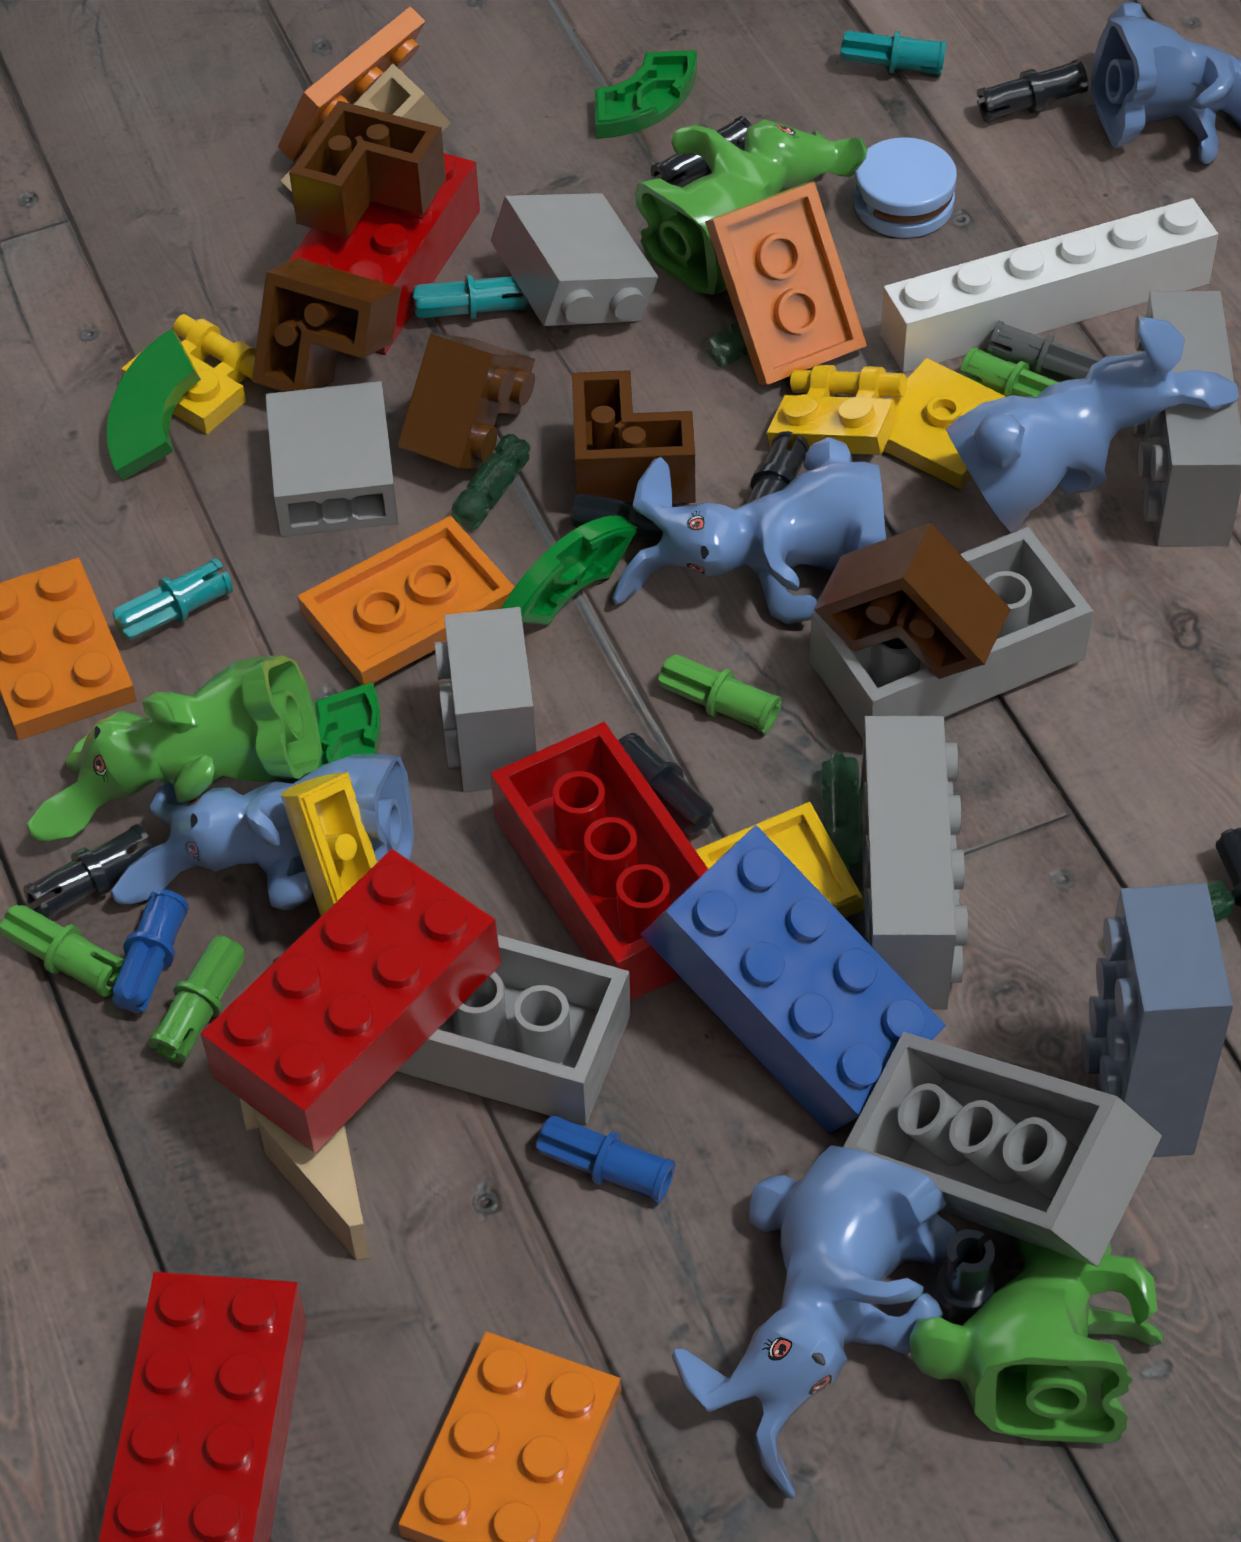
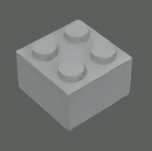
(486, 694)

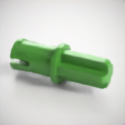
(1003, 375)
(720, 692)
(62, 948)
(197, 999)

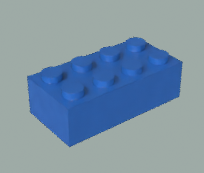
(790, 978)

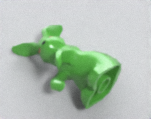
(772, 162)
(241, 724)
(1030, 1351)

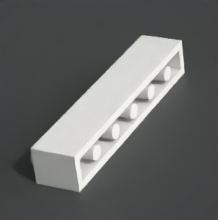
(1048, 283)

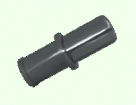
(1040, 353)

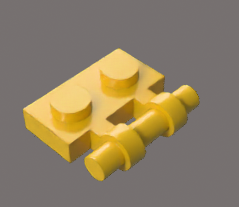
(219, 389)
(858, 421)

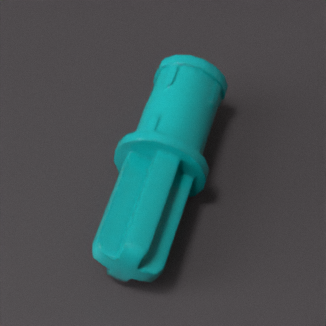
(895, 52)
(467, 297)
(172, 600)

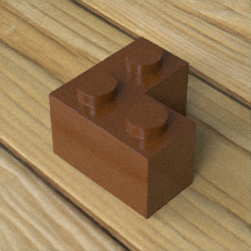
(363, 160)
(313, 315)
(459, 398)
(619, 445)
(917, 592)

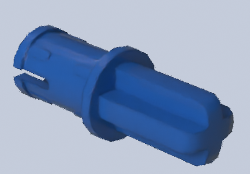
(149, 950)
(606, 1158)

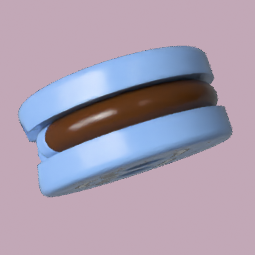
(905, 187)

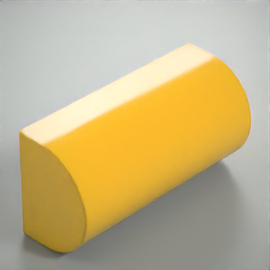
(329, 835)

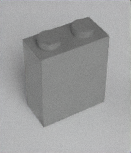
(573, 259)
(331, 459)

